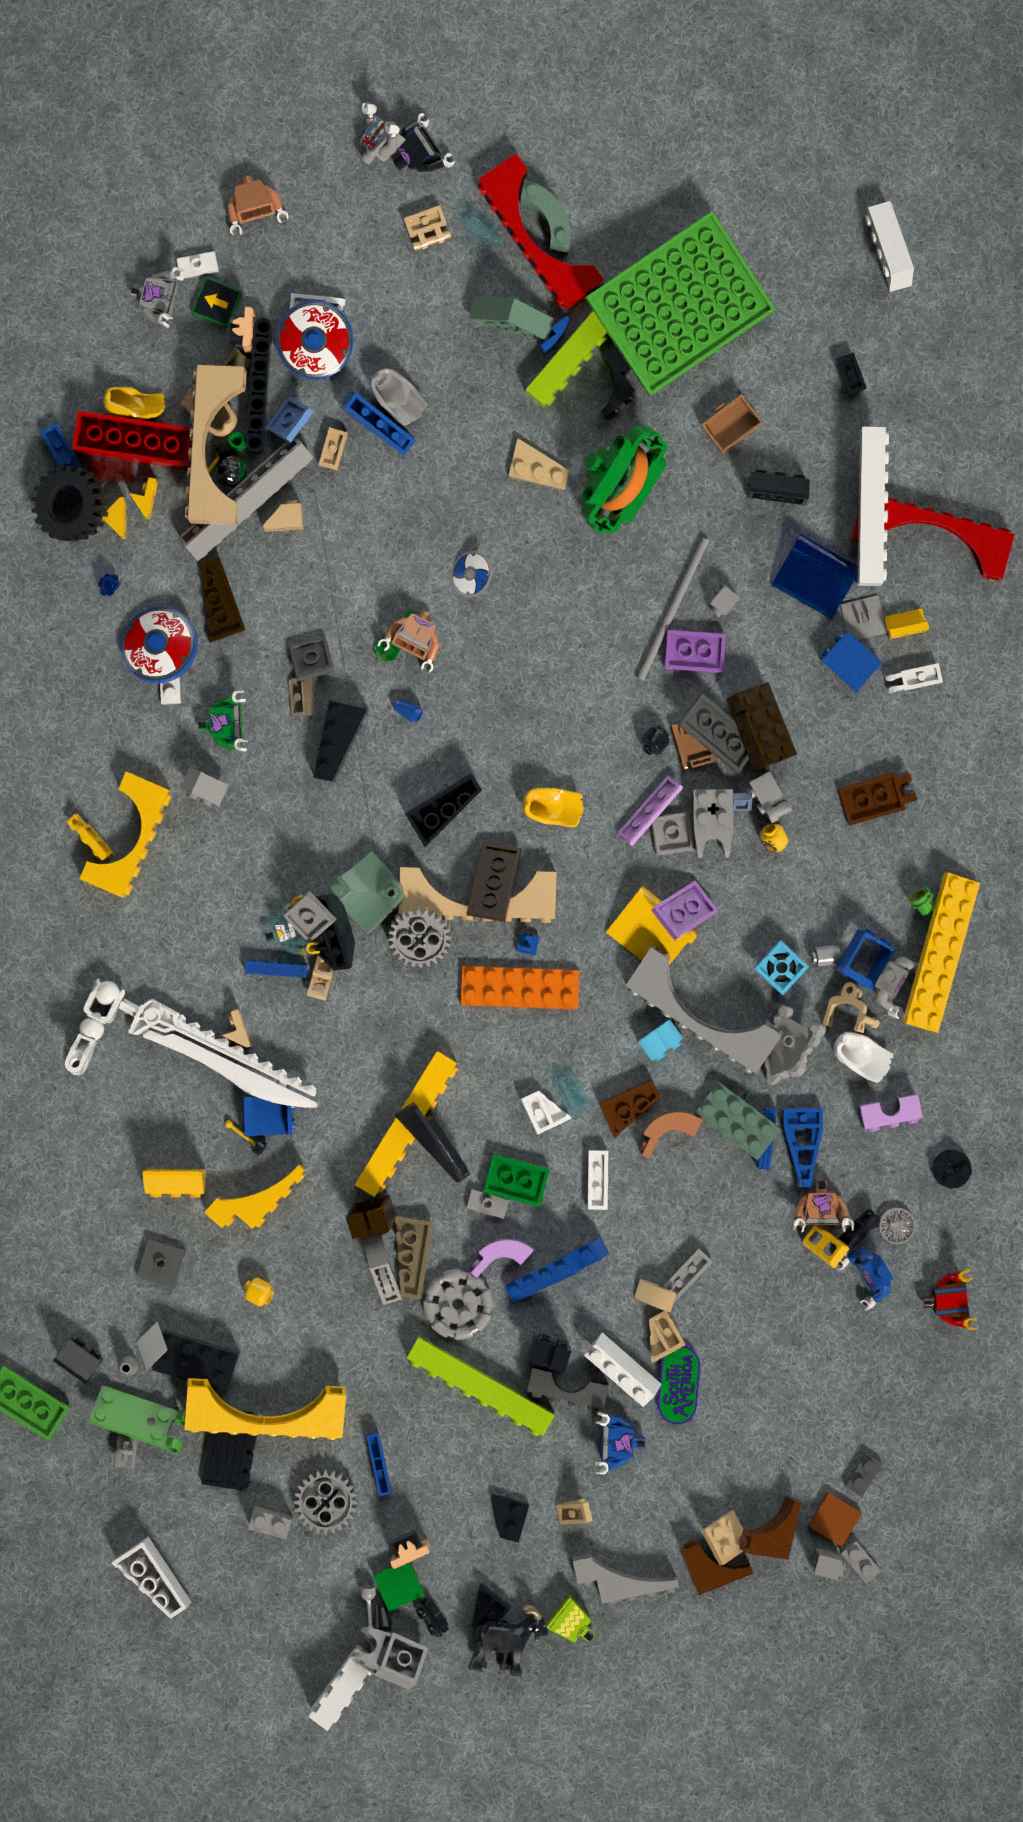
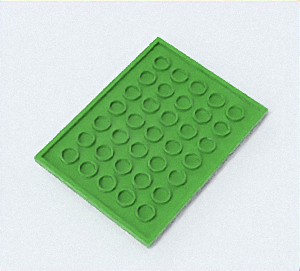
(680, 303)

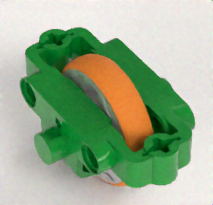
(622, 478)

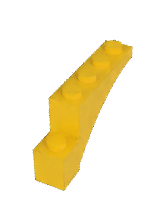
(253, 1207)

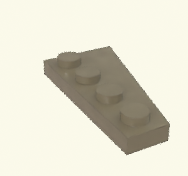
(413, 1252)

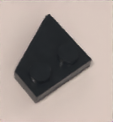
(510, 1517)

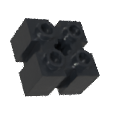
(549, 1353)

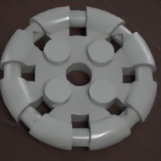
(460, 1316)

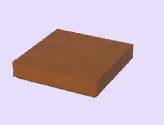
(834, 1519)

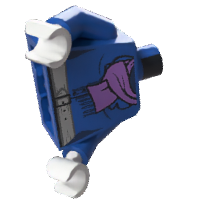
(872, 1273)
(616, 1442)

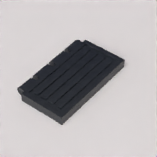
(228, 1458)

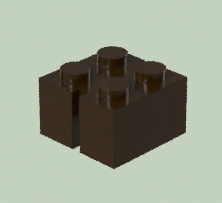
(364, 1220)

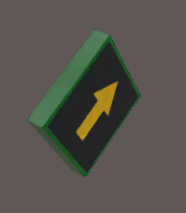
(217, 302)

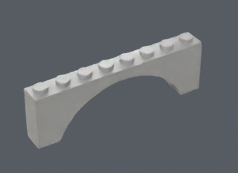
(655, 985)

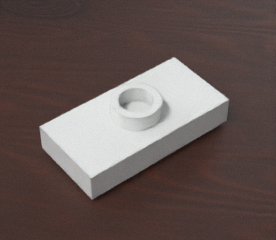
(198, 264)

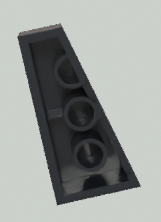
(337, 739)
(440, 809)

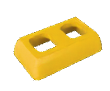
(827, 1237)

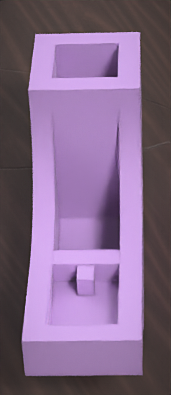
(501, 1248)

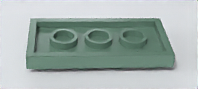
(738, 1120)

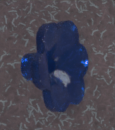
(108, 584)

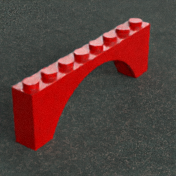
(567, 281)
(988, 545)

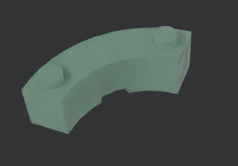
(552, 212)

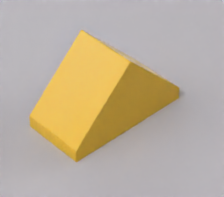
(117, 517)

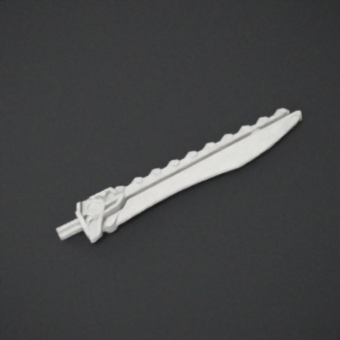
(163, 1019)

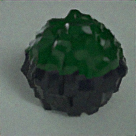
(231, 471)

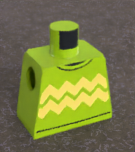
(571, 1621)

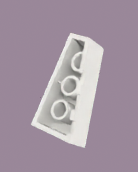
(890, 246)
(153, 1577)
(338, 1692)

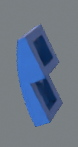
(558, 331)

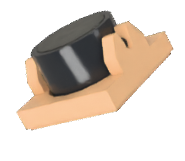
(242, 329)
(408, 1548)

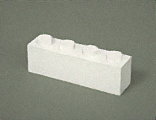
(622, 1369)

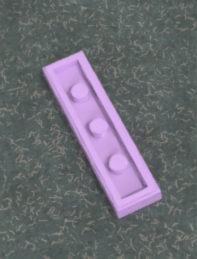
(650, 810)

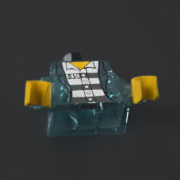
(288, 936)

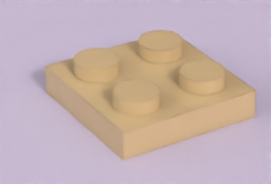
(724, 1537)

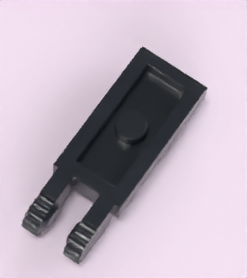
(862, 1225)

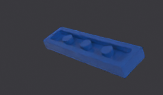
(61, 449)

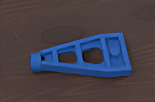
(803, 1118)

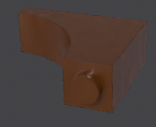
(776, 1536)
(707, 1572)

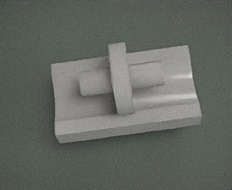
(126, 1452)

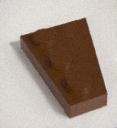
(628, 1105)

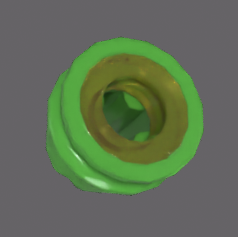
(922, 900)

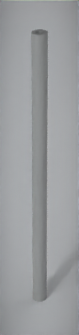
(672, 609)

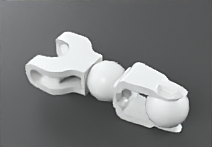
(93, 1026)

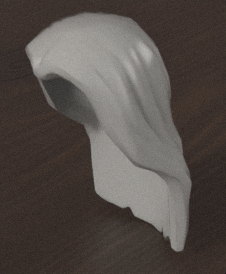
(397, 396)

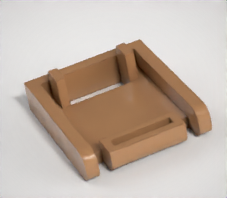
(690, 749)

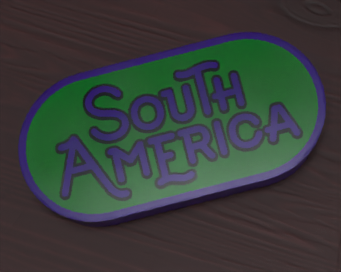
(679, 1385)

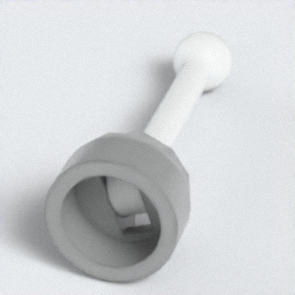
(368, 1593)

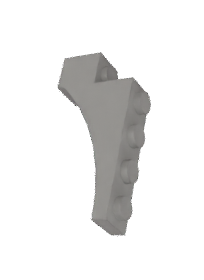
(616, 1585)

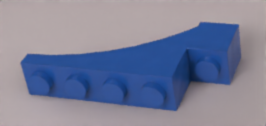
(557, 1269)

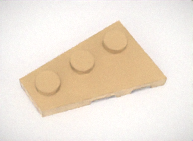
(536, 467)

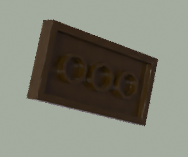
(494, 881)

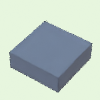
(742, 801)

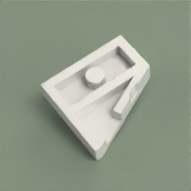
(543, 1112)

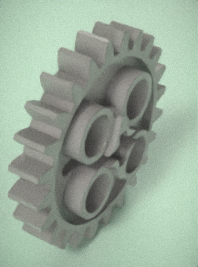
(406, 926)
(338, 1513)

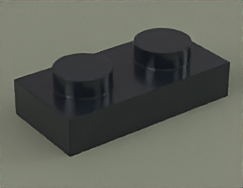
(850, 374)

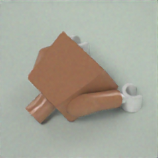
(253, 201)

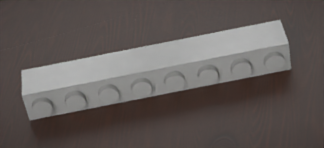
(250, 495)

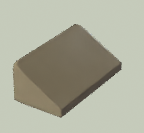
(301, 697)

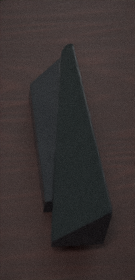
(434, 1140)

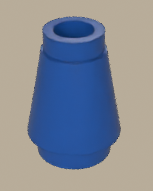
(408, 710)

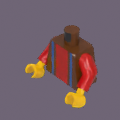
(951, 1300)

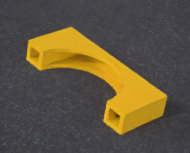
(118, 875)

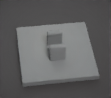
(864, 618)

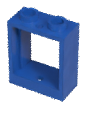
(878, 966)

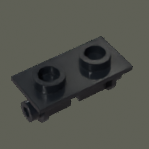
(426, 1611)

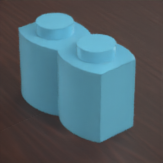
(660, 1040)

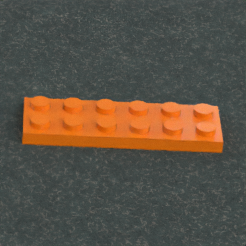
(520, 987)

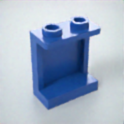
(850, 661)

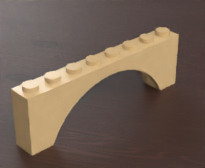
(213, 389)
(534, 902)

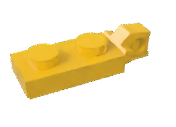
(90, 837)

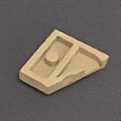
(664, 1336)

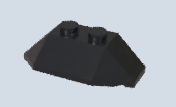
(337, 941)

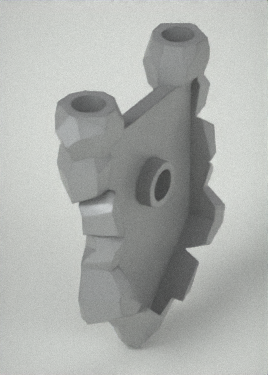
(792, 1048)

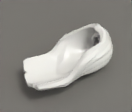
(862, 1055)

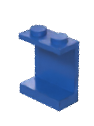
(266, 1117)

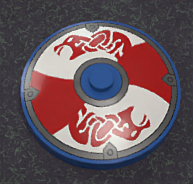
(314, 339)
(159, 645)

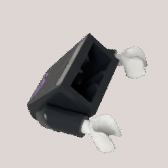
(419, 149)

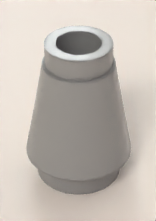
(131, 1362)

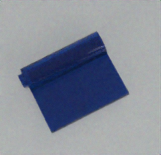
(816, 576)

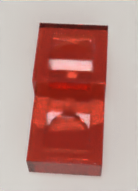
(113, 471)

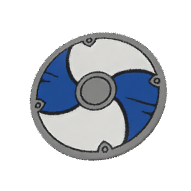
(471, 574)

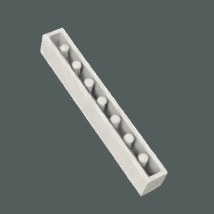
(871, 506)

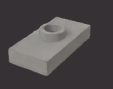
(487, 1203)

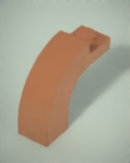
(669, 1121)

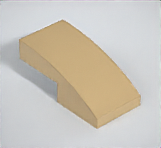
(320, 980)
(655, 1295)

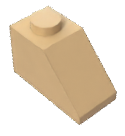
(286, 517)

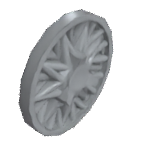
(897, 1225)

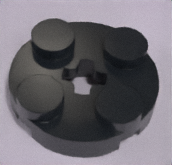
(940, 1168)

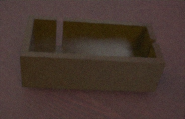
(761, 726)

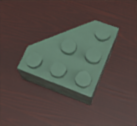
(511, 316)

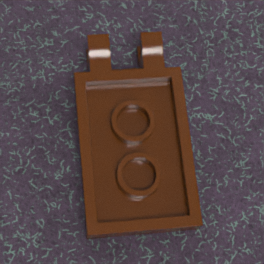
(875, 797)

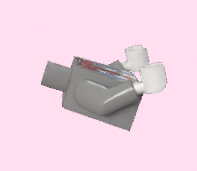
(380, 137)

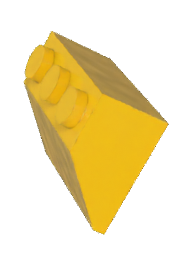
(174, 1182)

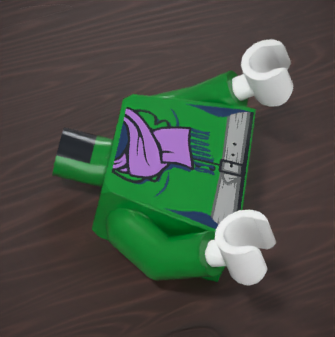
(226, 722)

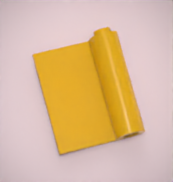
(640, 929)

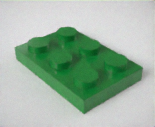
(516, 1180)

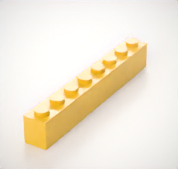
(397, 1137)

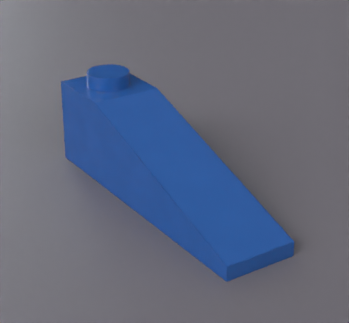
(377, 422)

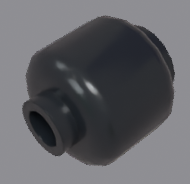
(655, 740)

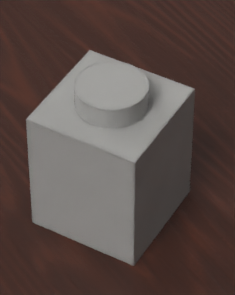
(723, 602)

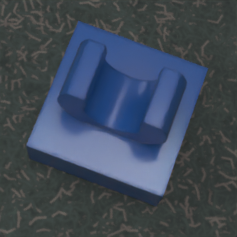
(527, 943)

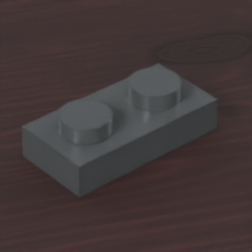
(863, 1474)

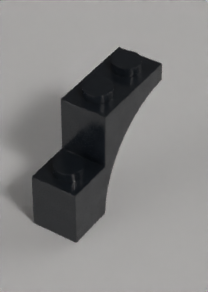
(622, 390)

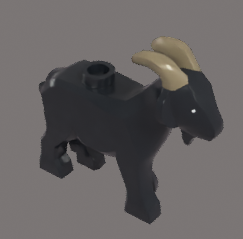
(507, 1639)

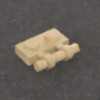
(424, 222)

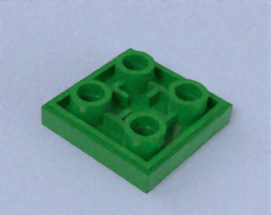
(398, 1585)

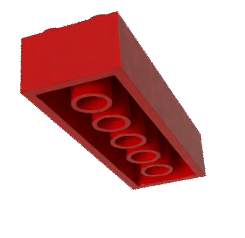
(132, 440)

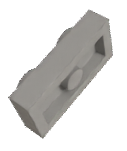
(860, 1561)

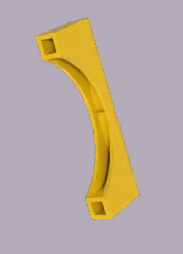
(318, 1419)

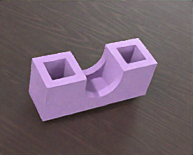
(908, 1110)

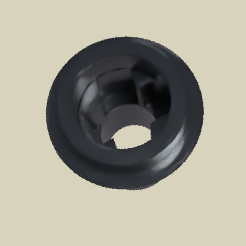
(382, 1618)

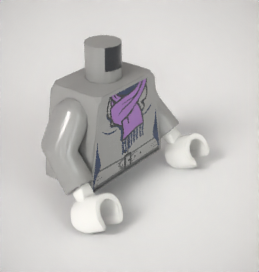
(158, 295)
(891, 982)

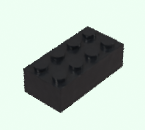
(197, 1360)

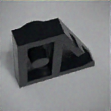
(488, 1607)

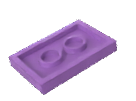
(695, 651)
(684, 910)

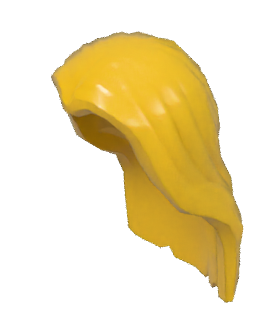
(131, 403)
(553, 806)

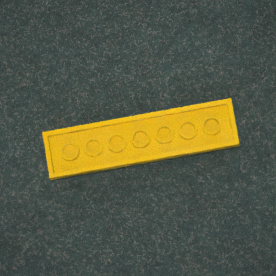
(941, 952)

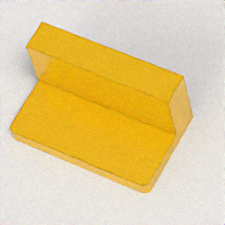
(906, 623)

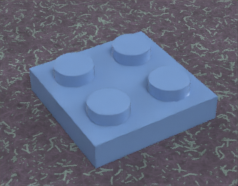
(289, 419)

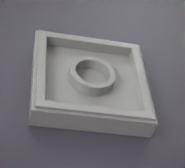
(673, 833)
(309, 917)

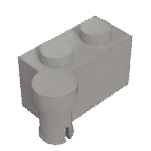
(769, 797)

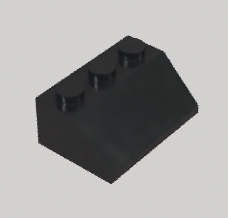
(779, 487)

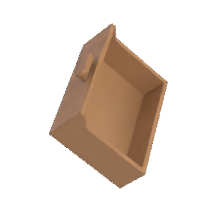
(731, 424)

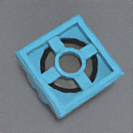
(781, 967)

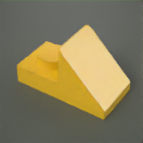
(146, 502)

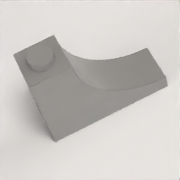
(381, 1268)

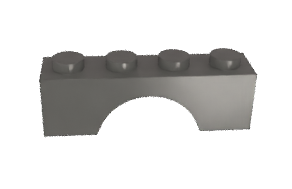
(591, 1394)

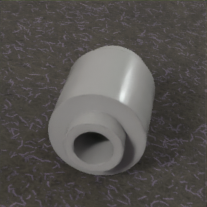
(825, 955)

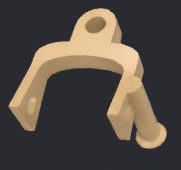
(850, 995)

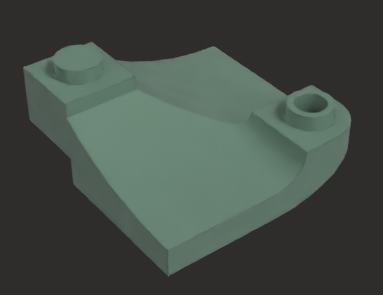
(367, 892)

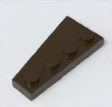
(221, 608)

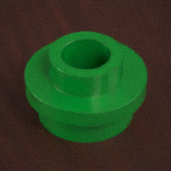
(232, 437)

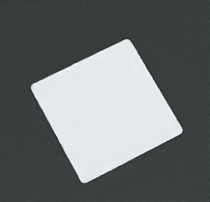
(151, 1346)

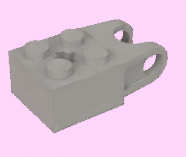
(712, 826)
(385, 1656)

